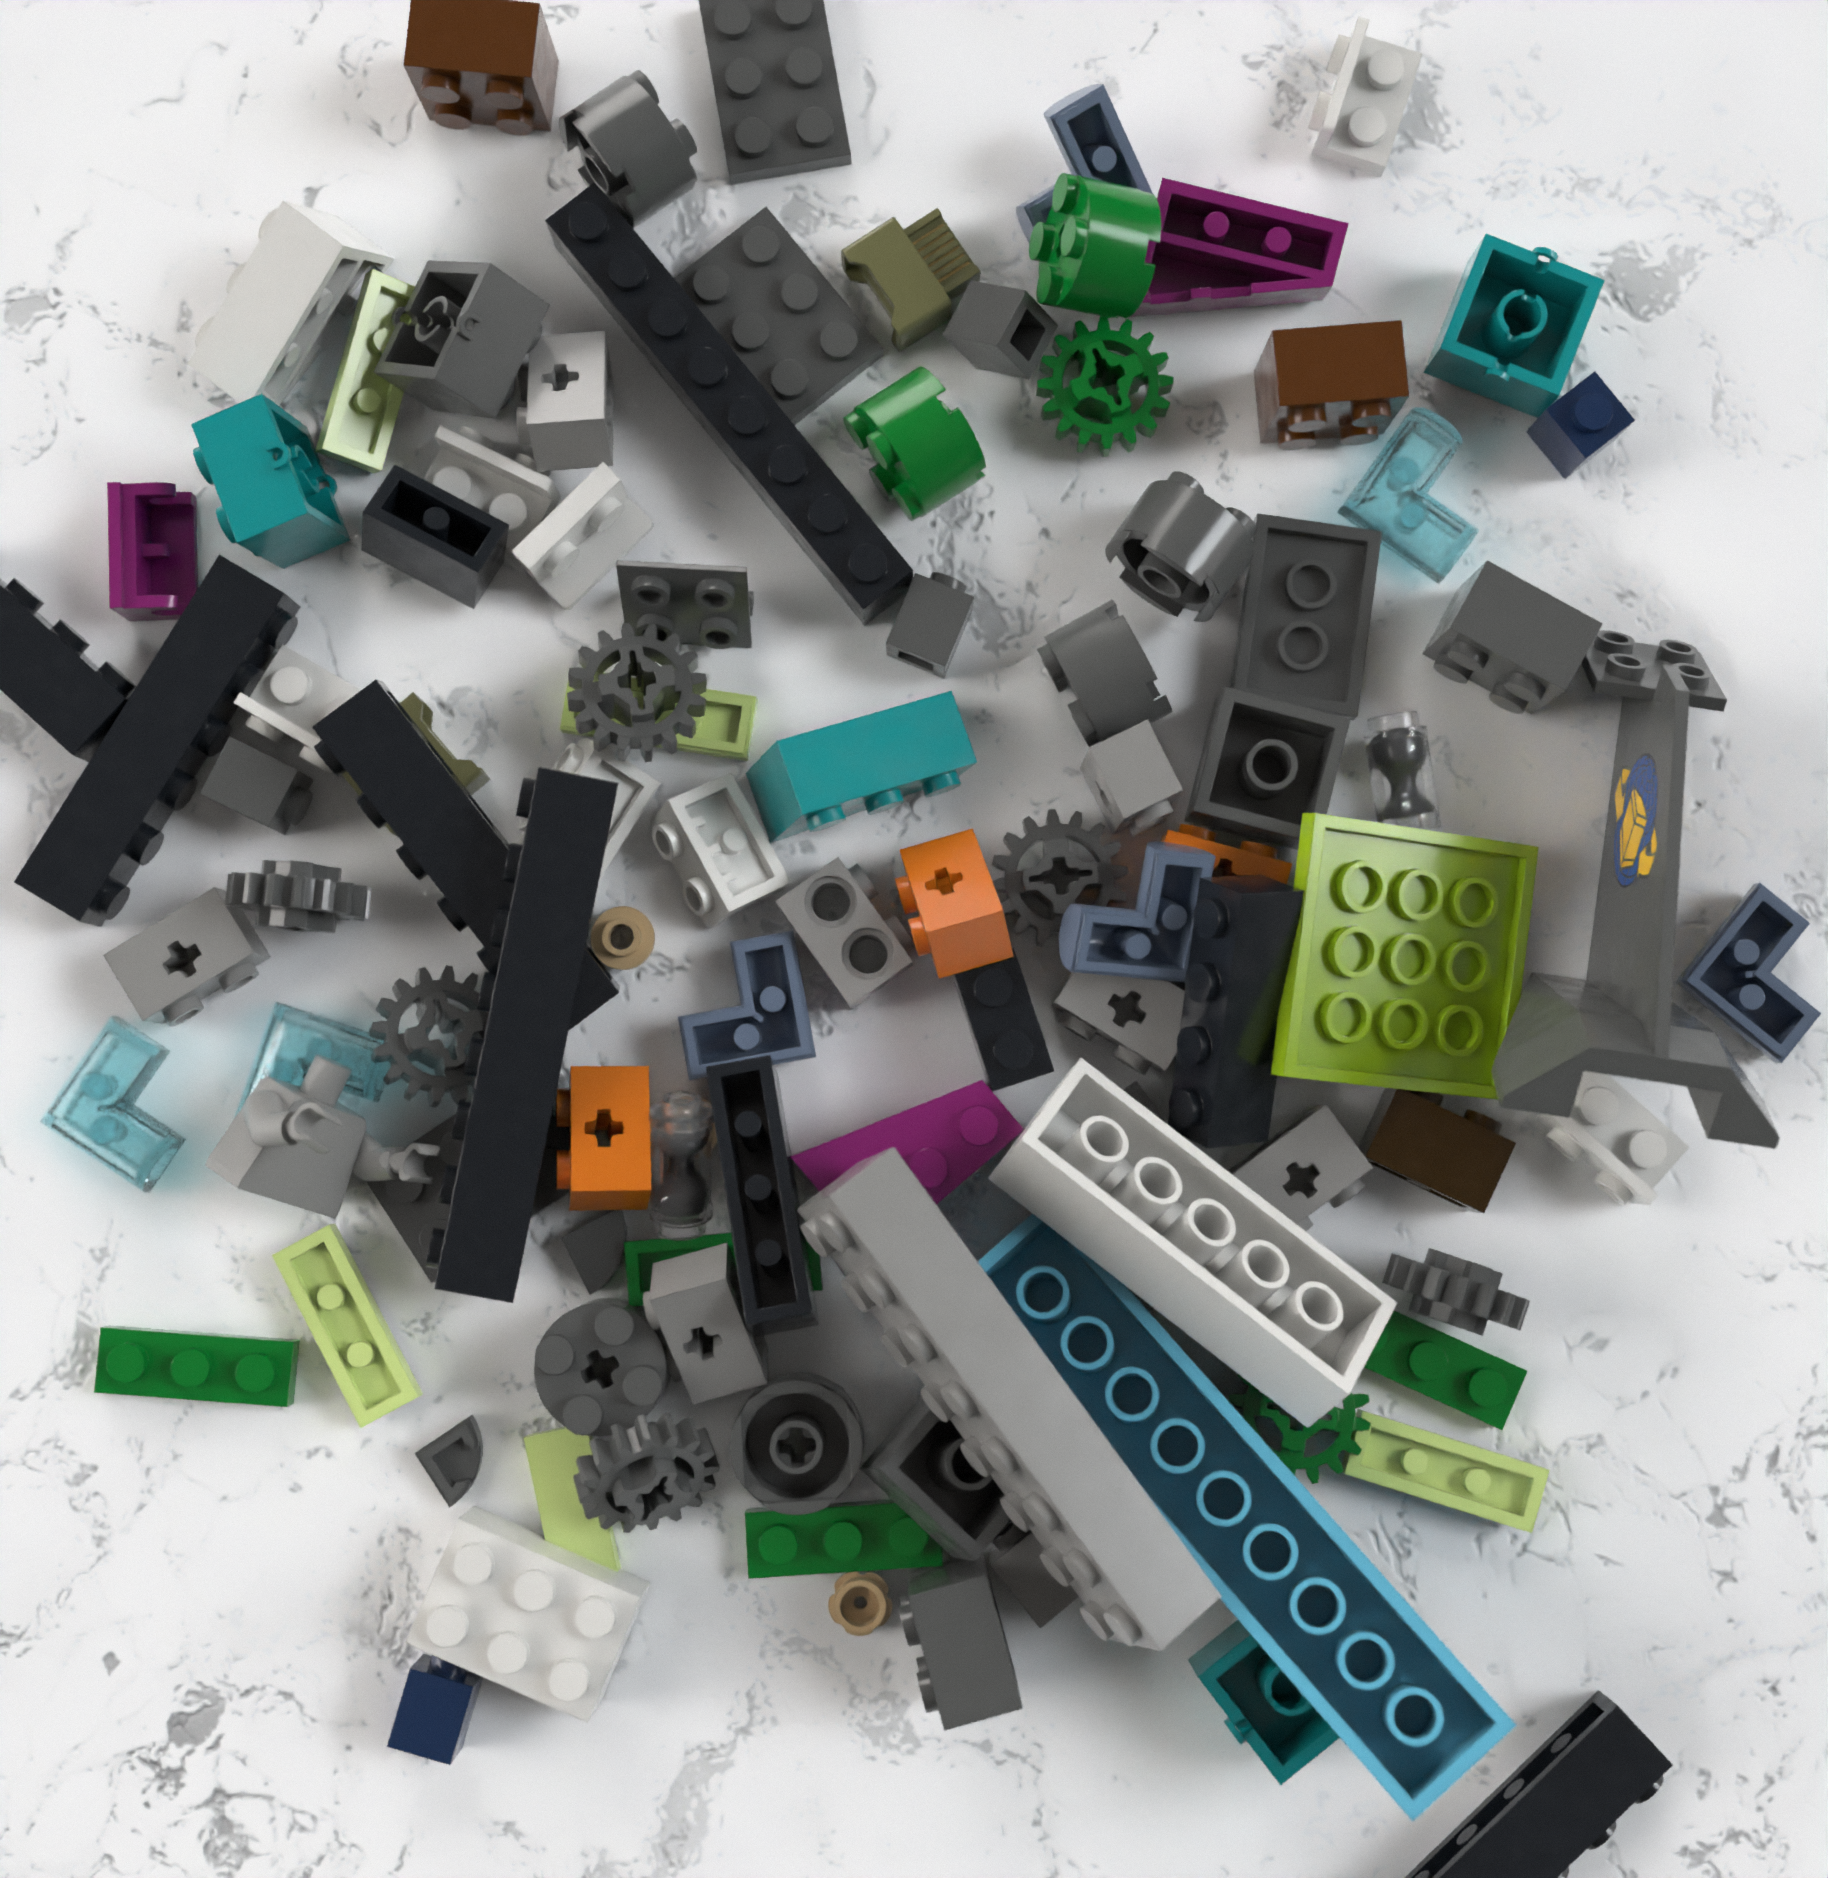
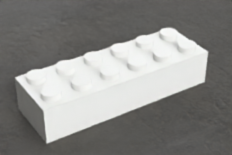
(1196, 1244)

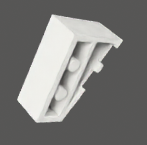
(284, 301)

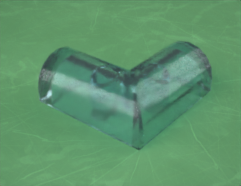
(1397, 501)
(295, 1039)
(100, 1110)

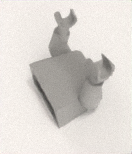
(306, 1144)

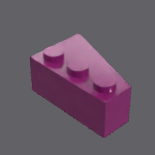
(1236, 253)
(937, 1141)

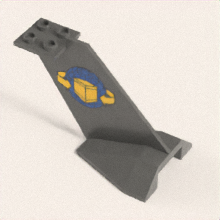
(1624, 1010)

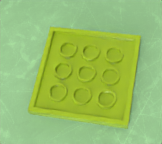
(1403, 956)

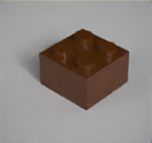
(482, 63)
(1330, 383)

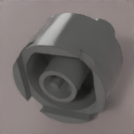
(631, 147)
(1182, 547)
(1105, 672)
(592, 1402)
(771, 1470)

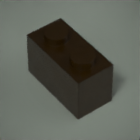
(1437, 1148)

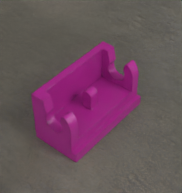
(151, 550)

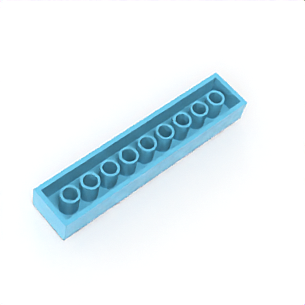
(1254, 1526)

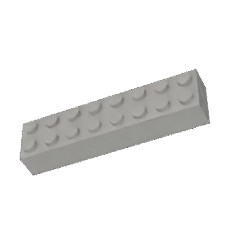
(1006, 1404)

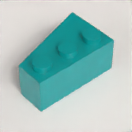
(860, 766)

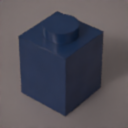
(1580, 425)
(435, 1710)

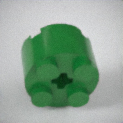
(1095, 247)
(917, 444)

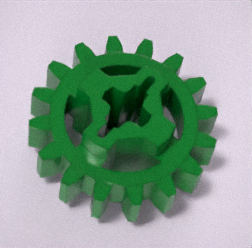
(1126, 372)
(1294, 1442)

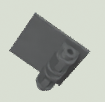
(693, 600)

